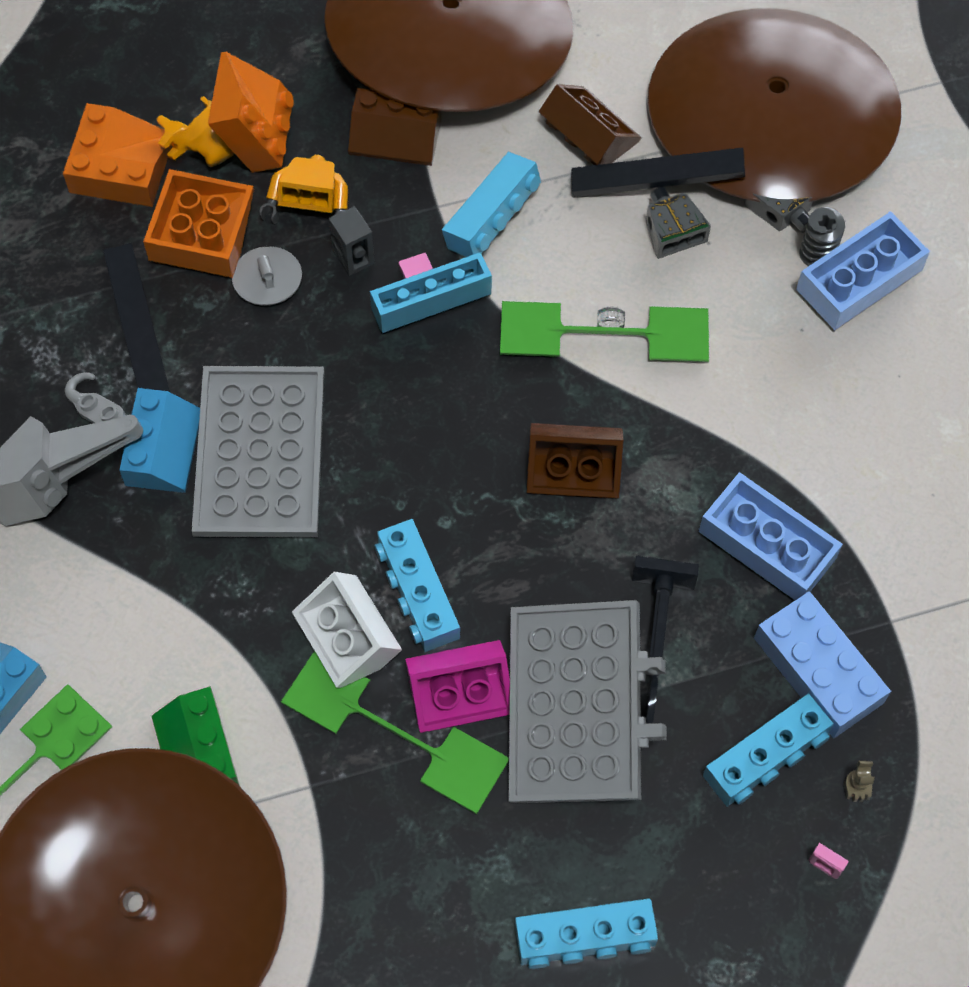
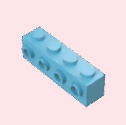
(492, 205)
(431, 292)
(418, 586)
(768, 750)
(586, 932)

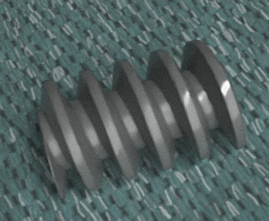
(822, 234)

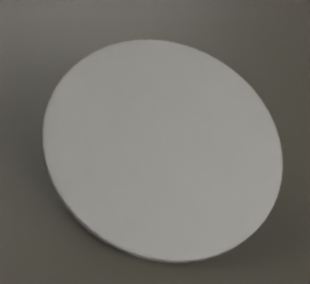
(267, 276)

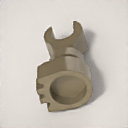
(859, 782)

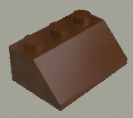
(588, 124)
(392, 129)
(575, 460)

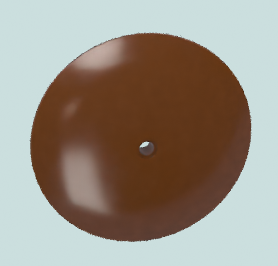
(451, 50)
(786, 88)
(148, 829)

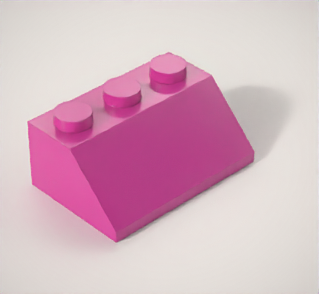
(459, 685)

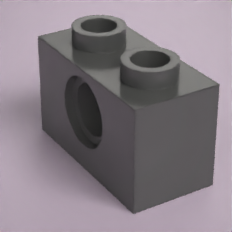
(351, 240)

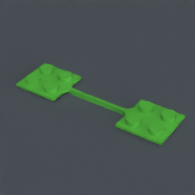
(671, 332)
(61, 732)
(459, 768)

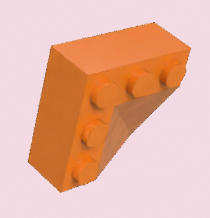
(251, 113)
(116, 157)
(199, 223)

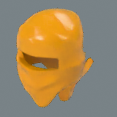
(195, 137)

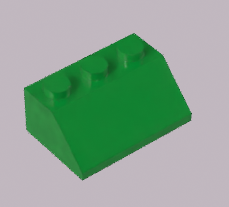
(195, 729)

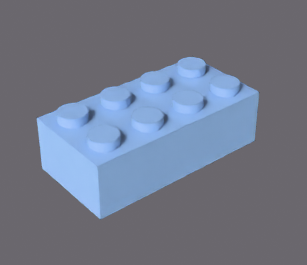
(862, 270)
(769, 537)
(821, 662)

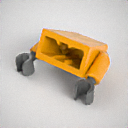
(308, 186)

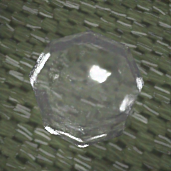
(611, 317)

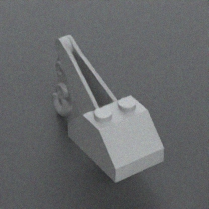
(39, 463)

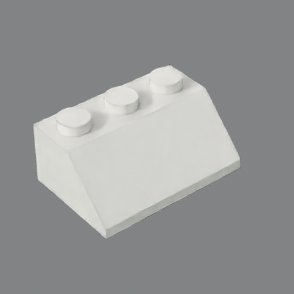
(346, 629)

